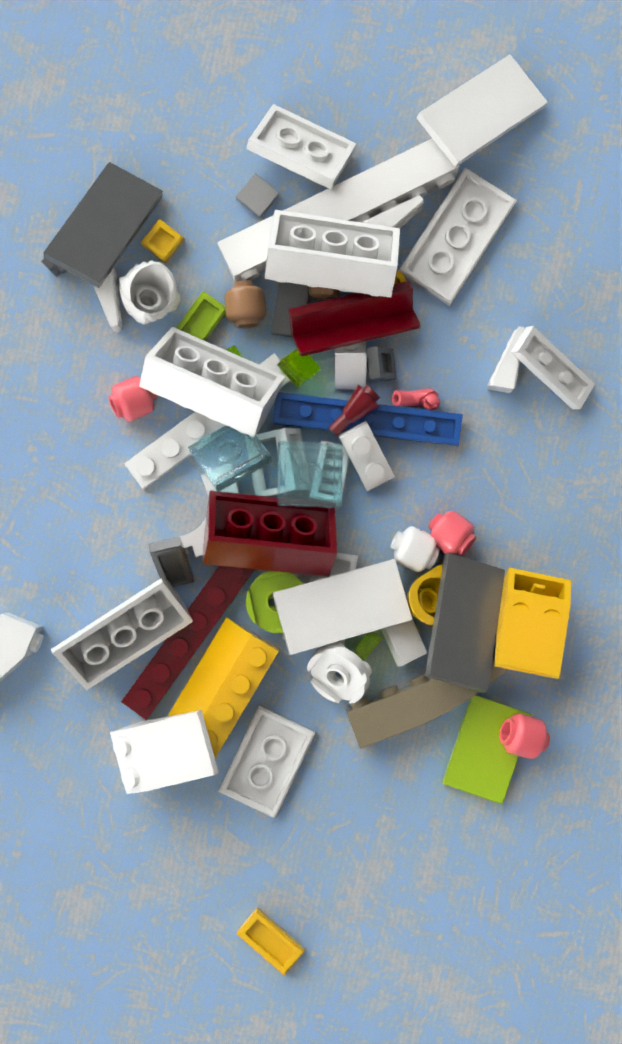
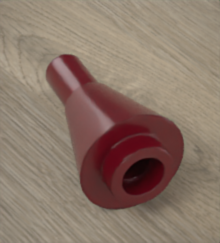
(359, 405)

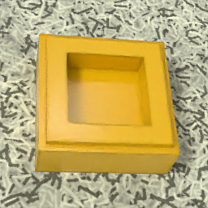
(162, 241)

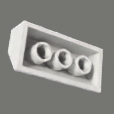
(332, 253)
(211, 381)
(123, 634)

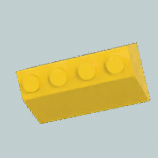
(226, 679)

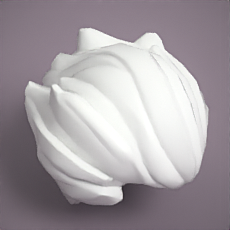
(149, 292)

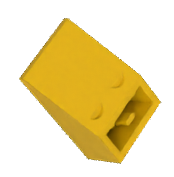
(532, 623)

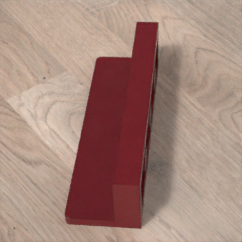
(352, 319)

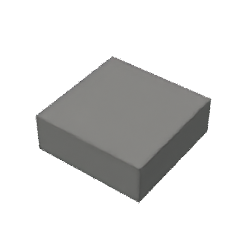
(257, 196)

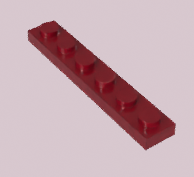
(182, 645)

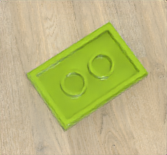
(478, 757)

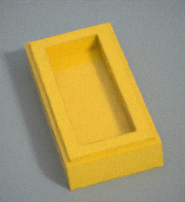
(270, 941)

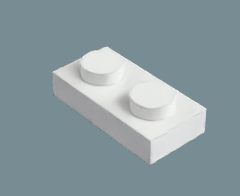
(366, 456)

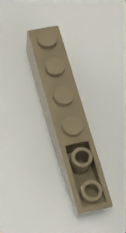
(407, 707)

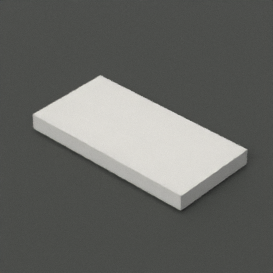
(481, 110)
(457, 236)
(342, 606)

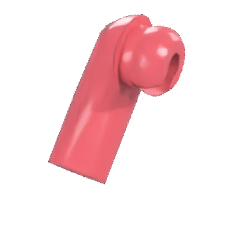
(417, 398)

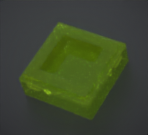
(298, 368)
(367, 645)

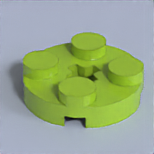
(261, 592)

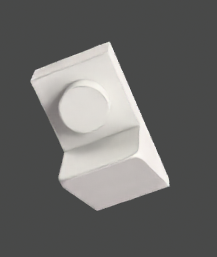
(350, 366)

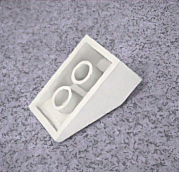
(164, 752)

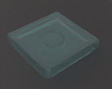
(229, 456)
(309, 474)

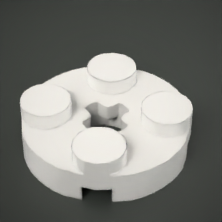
(339, 659)

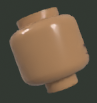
(245, 304)

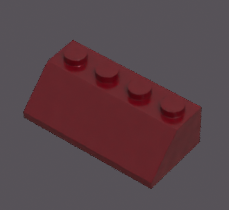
(269, 537)

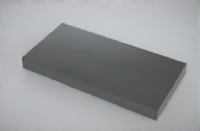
(103, 225)
(465, 623)

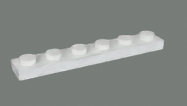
(173, 445)

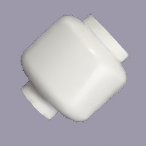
(415, 549)

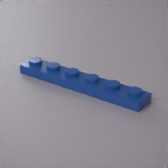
(384, 422)

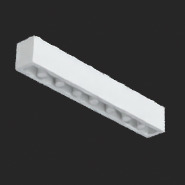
(351, 200)

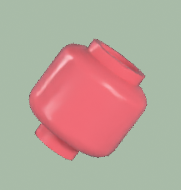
(130, 400)
(452, 533)
(524, 736)

